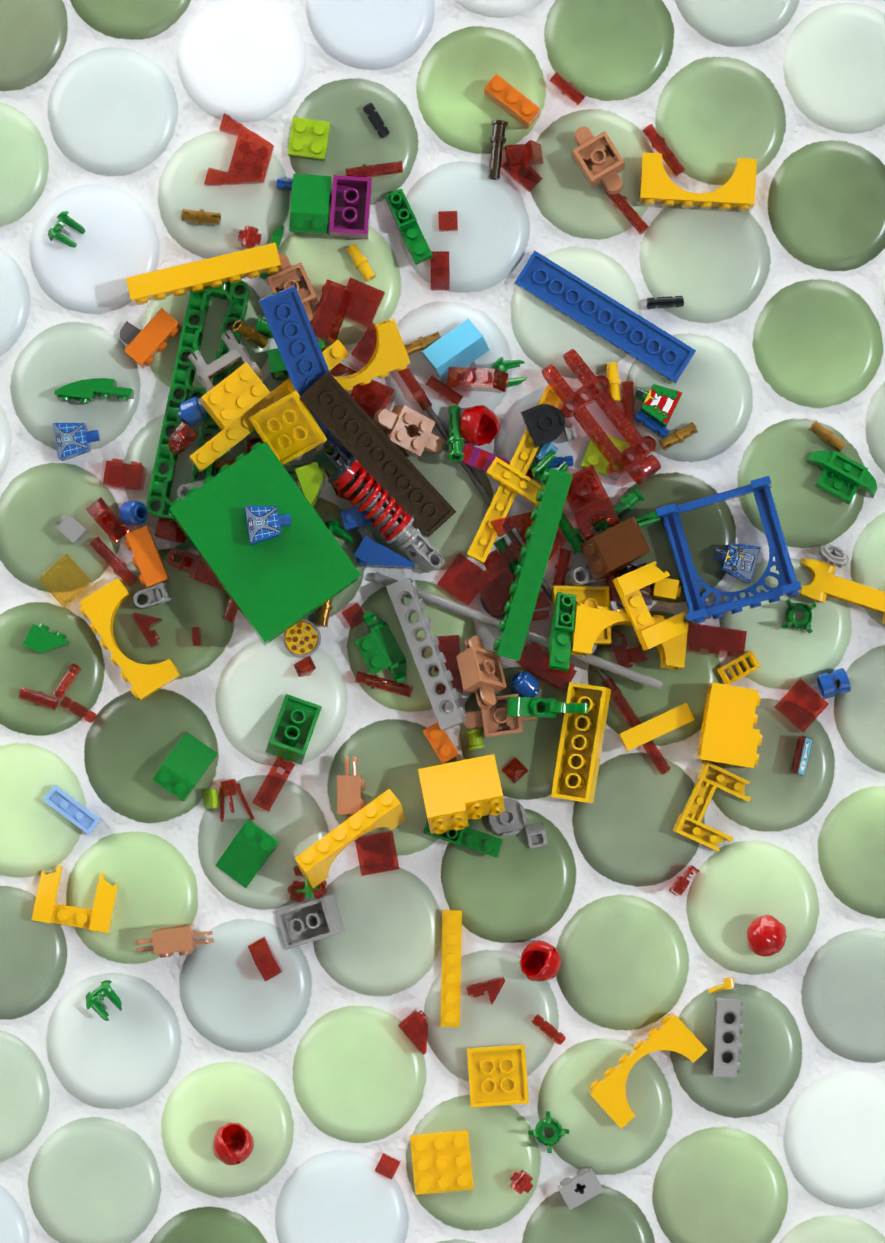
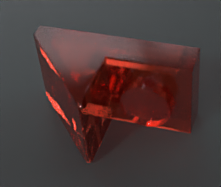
(524, 153)
(440, 271)
(145, 623)
(492, 986)

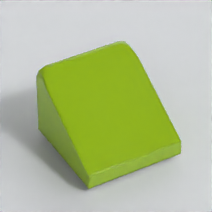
(210, 798)

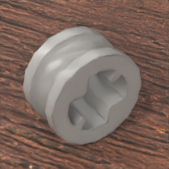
(570, 432)

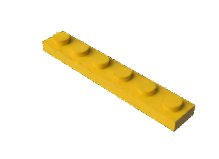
(451, 968)

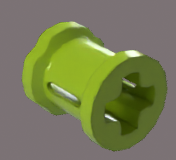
(475, 739)

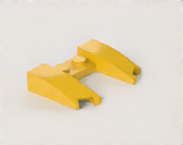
(638, 613)
(707, 781)
(49, 911)

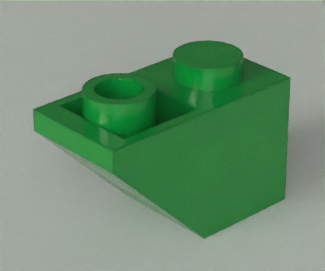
(44, 641)

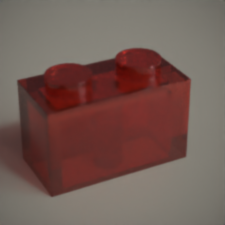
(124, 475)

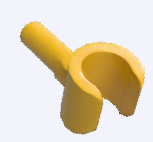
(728, 984)

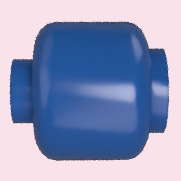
(192, 411)
(133, 513)
(525, 684)

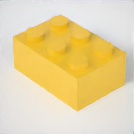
(234, 396)

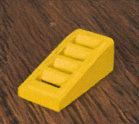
(753, 660)

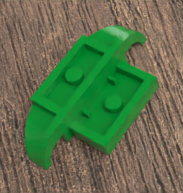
(842, 475)
(381, 649)

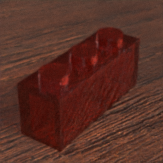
(331, 310)
(477, 379)
(716, 640)
(450, 648)
(538, 663)

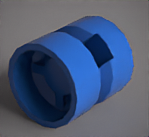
(827, 686)

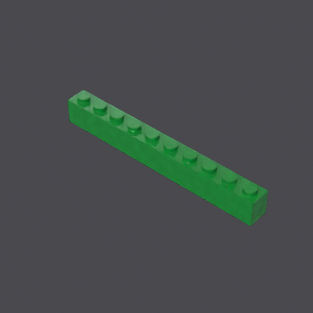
(532, 564)

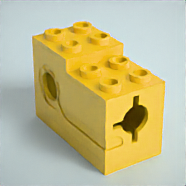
(728, 726)
(461, 792)

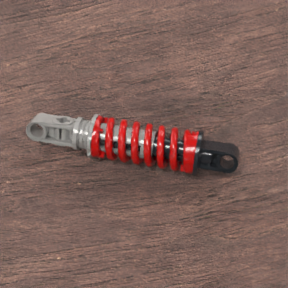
(378, 505)

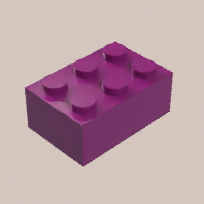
(350, 207)

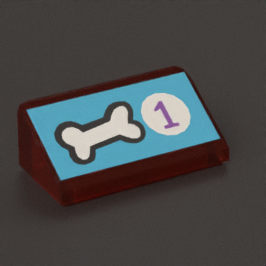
(801, 755)

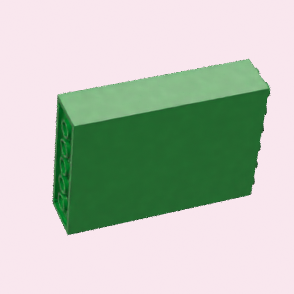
(275, 579)

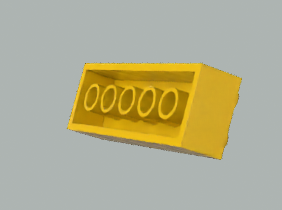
(581, 744)

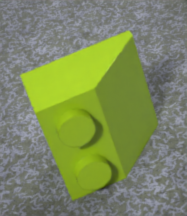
(311, 481)

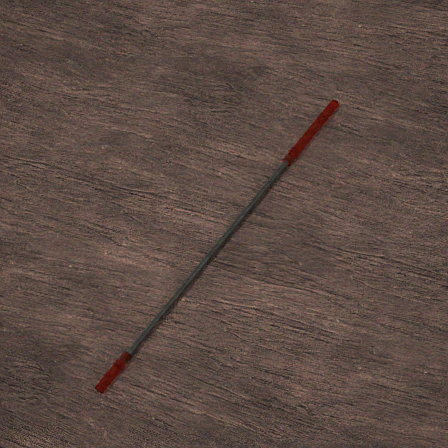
(616, 695)

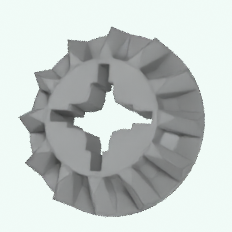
(833, 555)

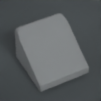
(536, 835)

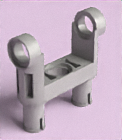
(235, 354)

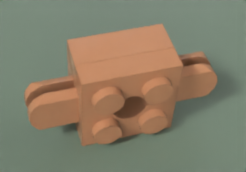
(598, 160)
(291, 276)
(409, 430)
(481, 672)
(495, 719)
(350, 790)
(174, 939)

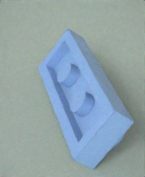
(72, 809)

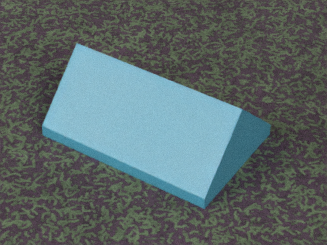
(456, 349)

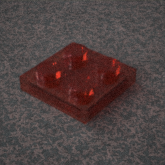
(363, 302)
(460, 579)
(801, 705)
(377, 853)

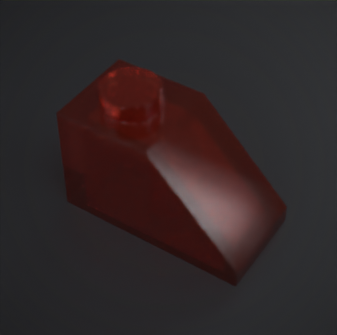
(107, 519)
(265, 959)
(416, 1029)

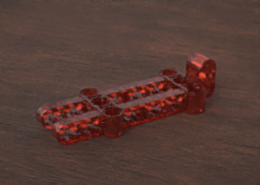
(644, 464)

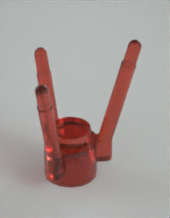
(228, 789)

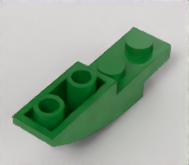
(408, 226)
(87, 389)
(561, 631)
(470, 839)

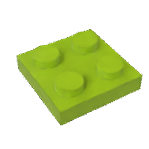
(308, 138)
(595, 457)

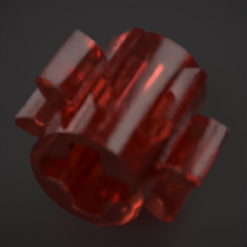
(249, 237)
(521, 1182)

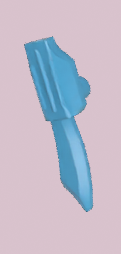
(544, 449)

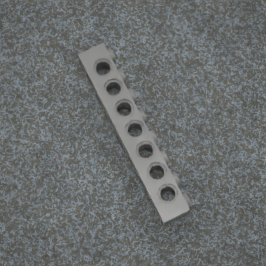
(397, 592)

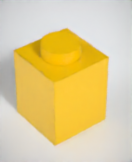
(667, 589)

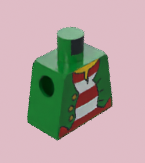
(658, 402)

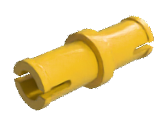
(361, 262)
(612, 375)

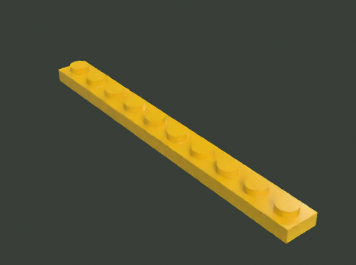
(242, 426)
(504, 496)

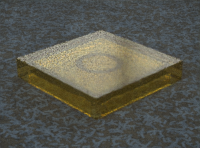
(65, 580)

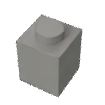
(71, 529)

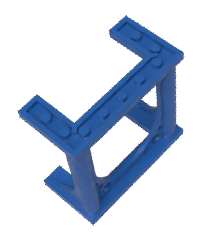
(777, 548)

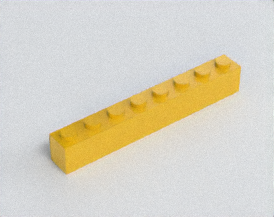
(204, 273)

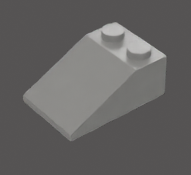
(310, 921)

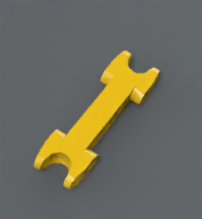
(826, 583)

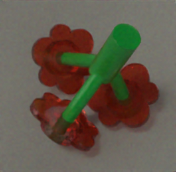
(300, 890)

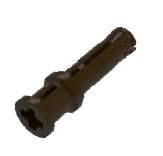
(497, 140)

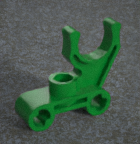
(546, 707)

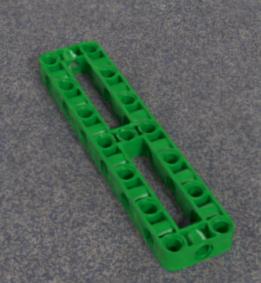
(183, 380)

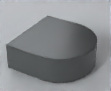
(128, 332)

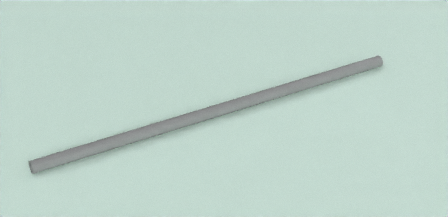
(531, 636)

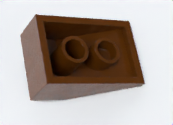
(615, 548)

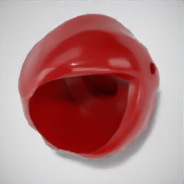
(479, 425)
(766, 936)
(540, 961)
(232, 1144)

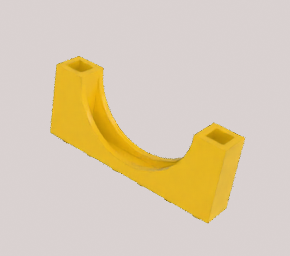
(659, 188)
(388, 356)
(101, 610)
(592, 621)
(317, 859)
(611, 1090)

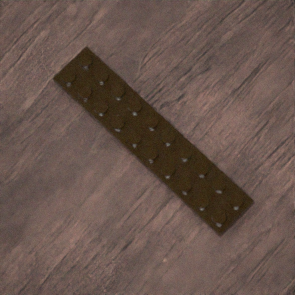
(377, 453)

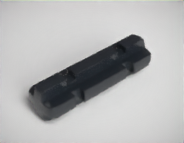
(376, 120)
(665, 302)

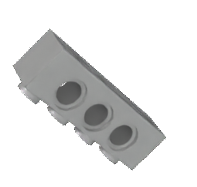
(719, 1067)

